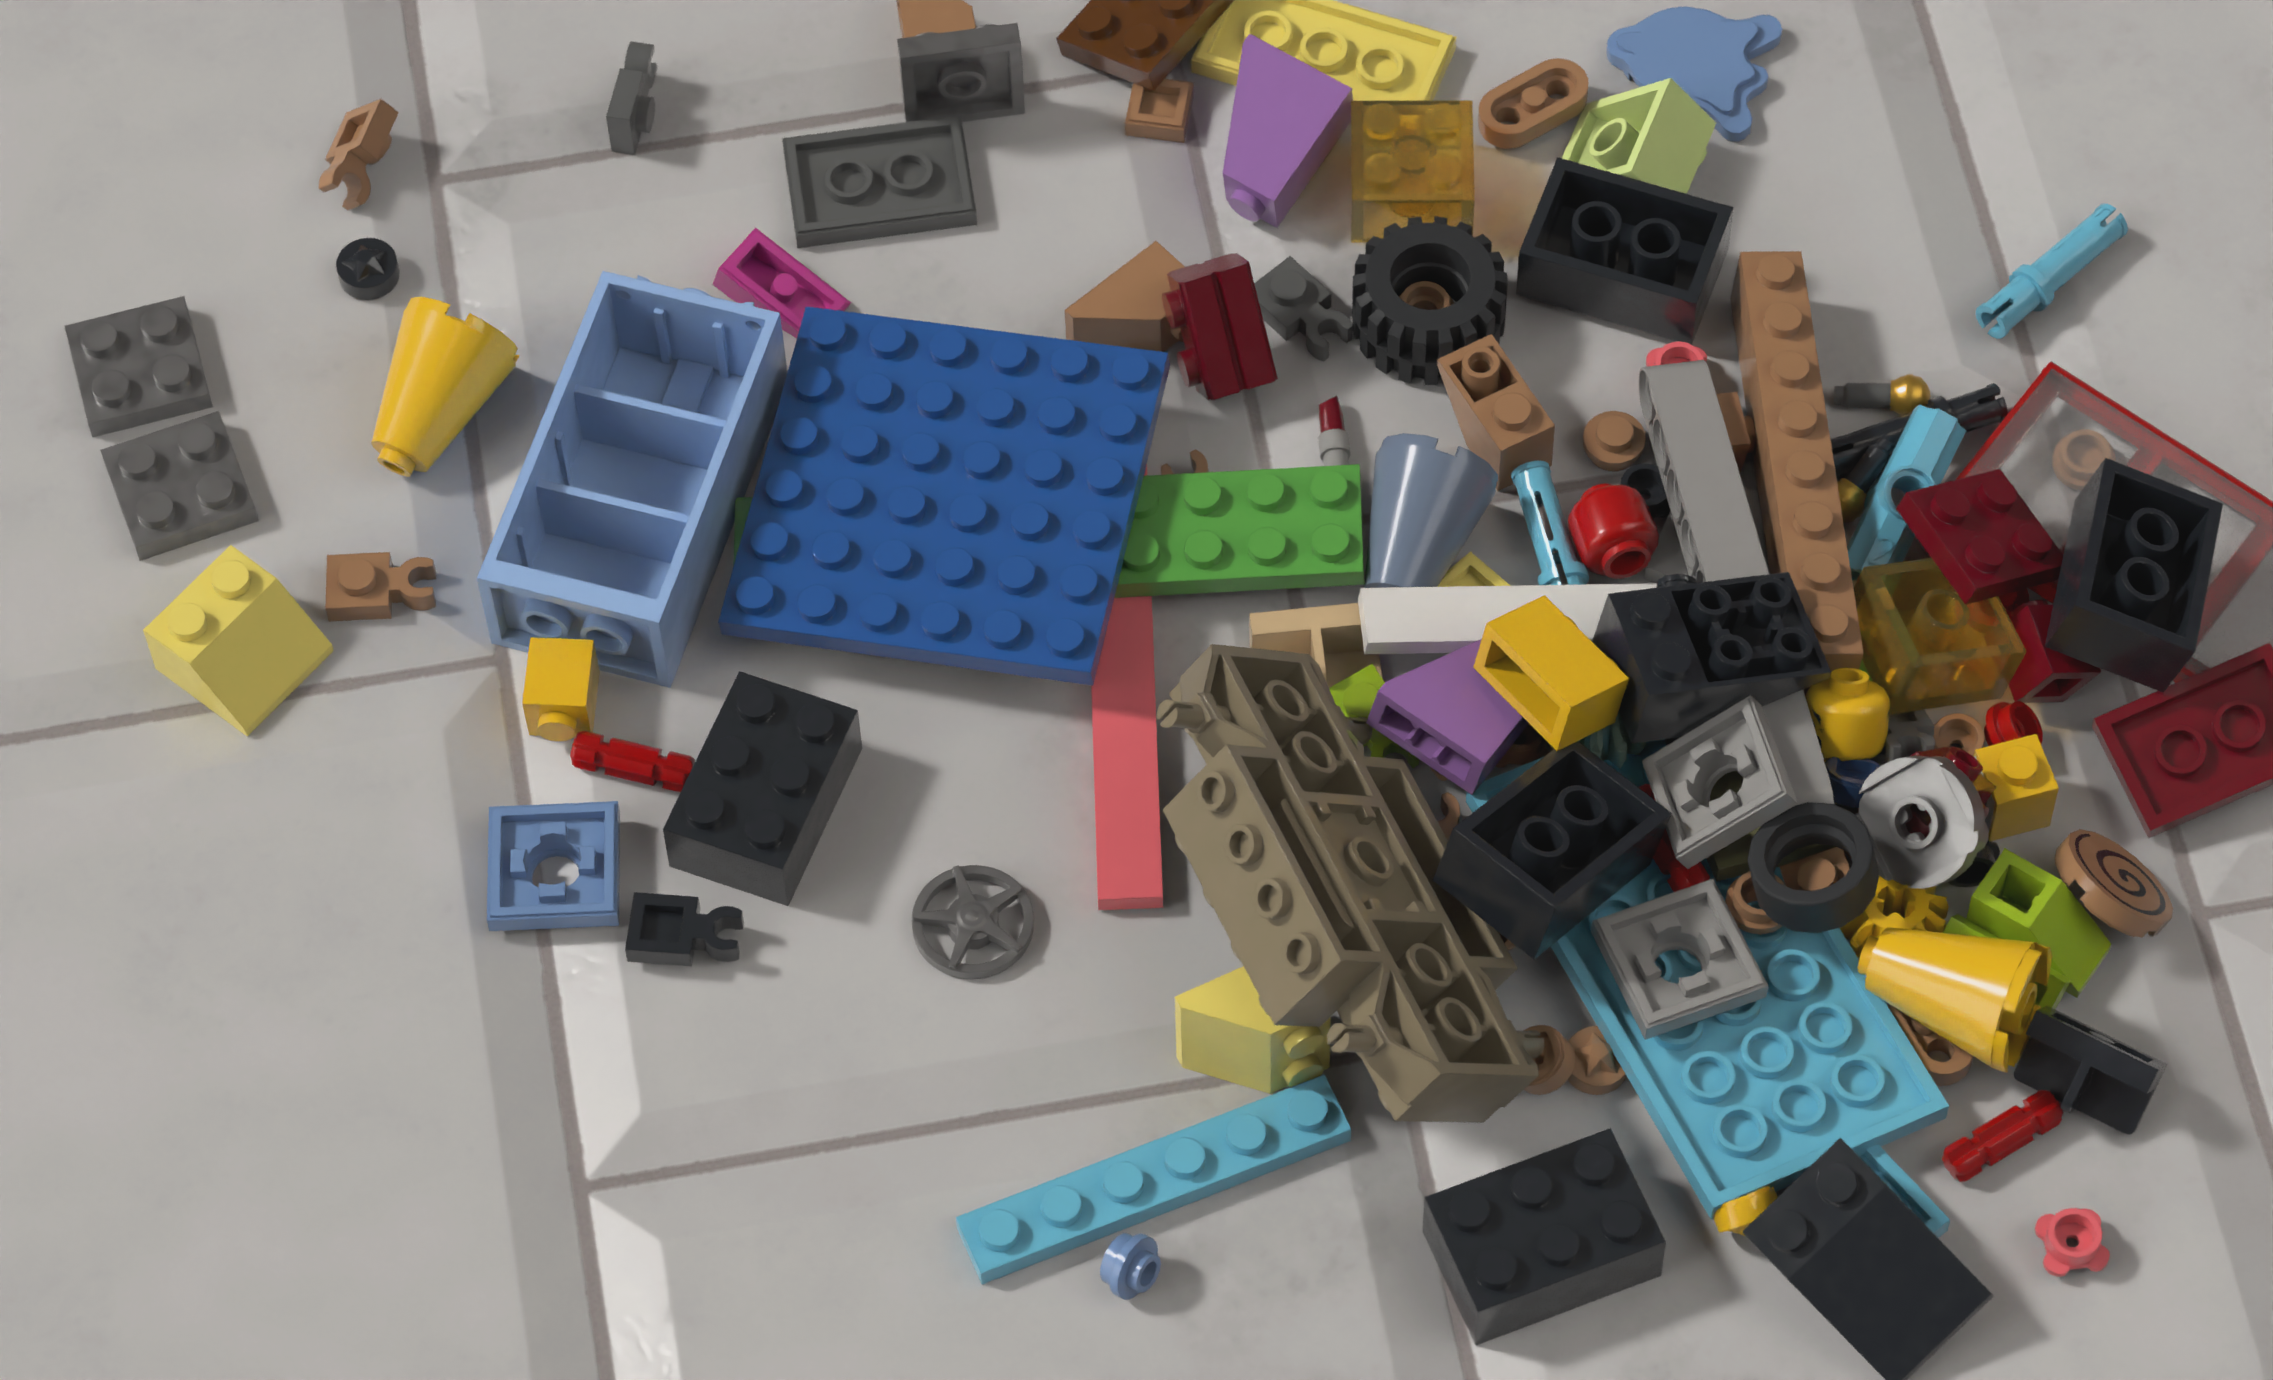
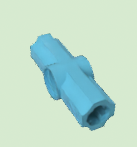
(1915, 463)

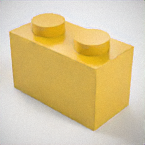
(1550, 672)

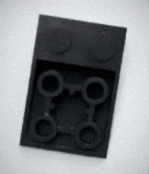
(1707, 649)

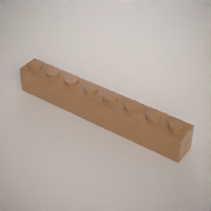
(1794, 446)

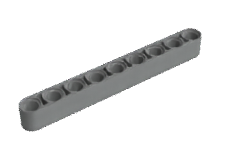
(1719, 530)

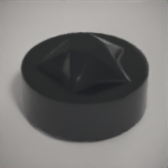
(367, 268)

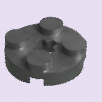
(1955, 825)

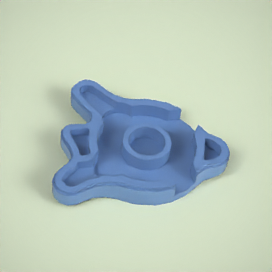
(1703, 56)

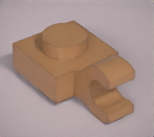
(359, 141)

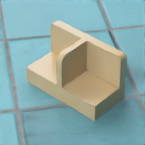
(1324, 632)

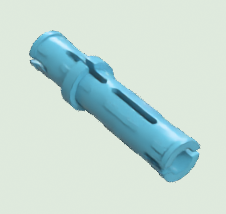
(2034, 285)
(1537, 491)

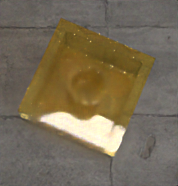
(1410, 164)
(1929, 643)

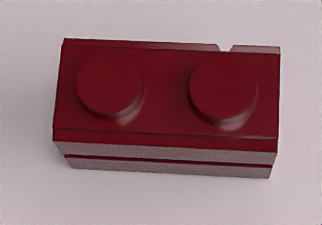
(1220, 327)

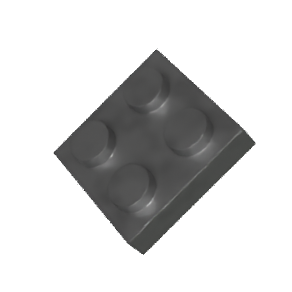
(962, 73)
(138, 366)
(179, 485)

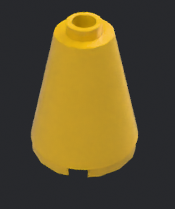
(436, 383)
(1961, 987)

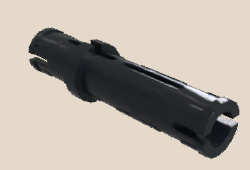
(1971, 409)

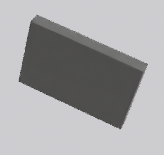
(879, 181)

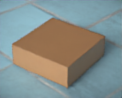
(1160, 112)

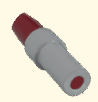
(1333, 440)

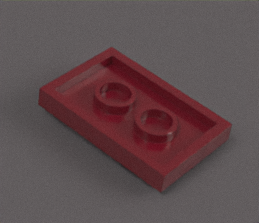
(2194, 742)

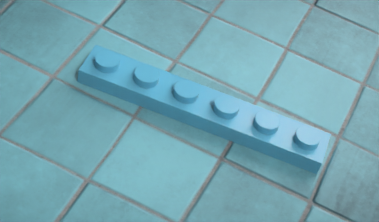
(1153, 1179)

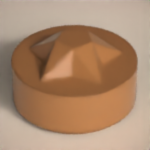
(1554, 1063)
(1595, 1065)

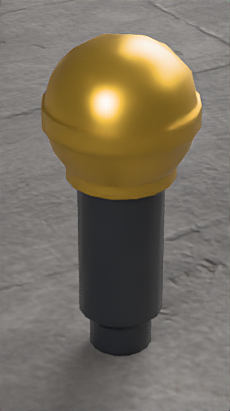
(1861, 477)

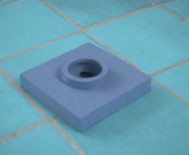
(530, 834)

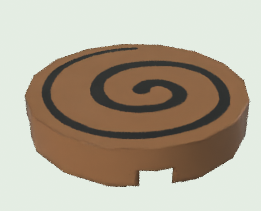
(2114, 884)

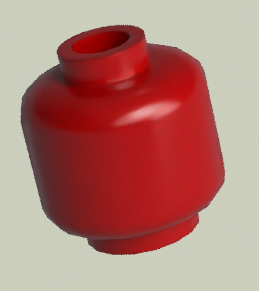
(1613, 530)

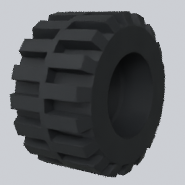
(1413, 337)

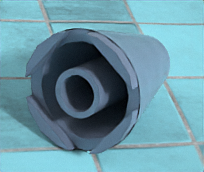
(1422, 510)

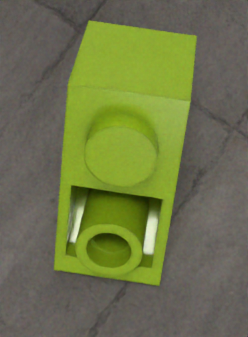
(2035, 906)

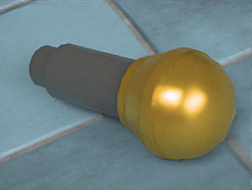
(1900, 395)

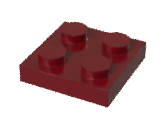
(1982, 536)

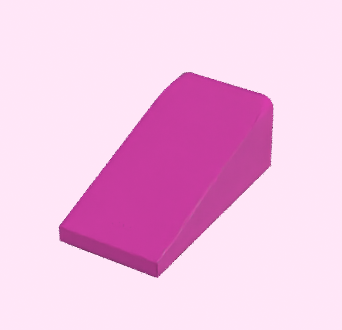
(774, 281)

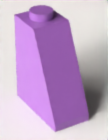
(1279, 130)
(1448, 717)

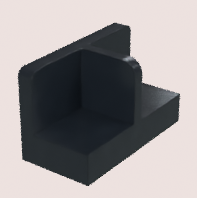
(2088, 1070)

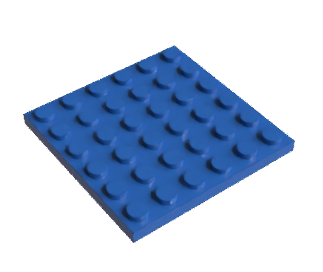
(946, 495)

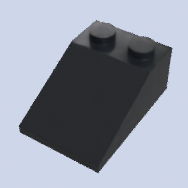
(1868, 1263)

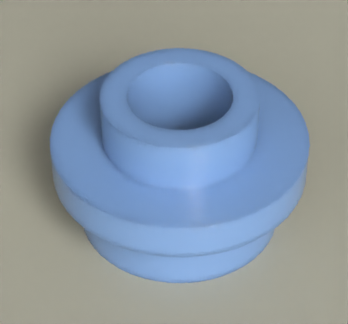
(1130, 1265)

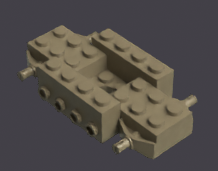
(1331, 889)

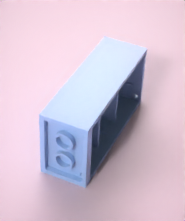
(635, 475)

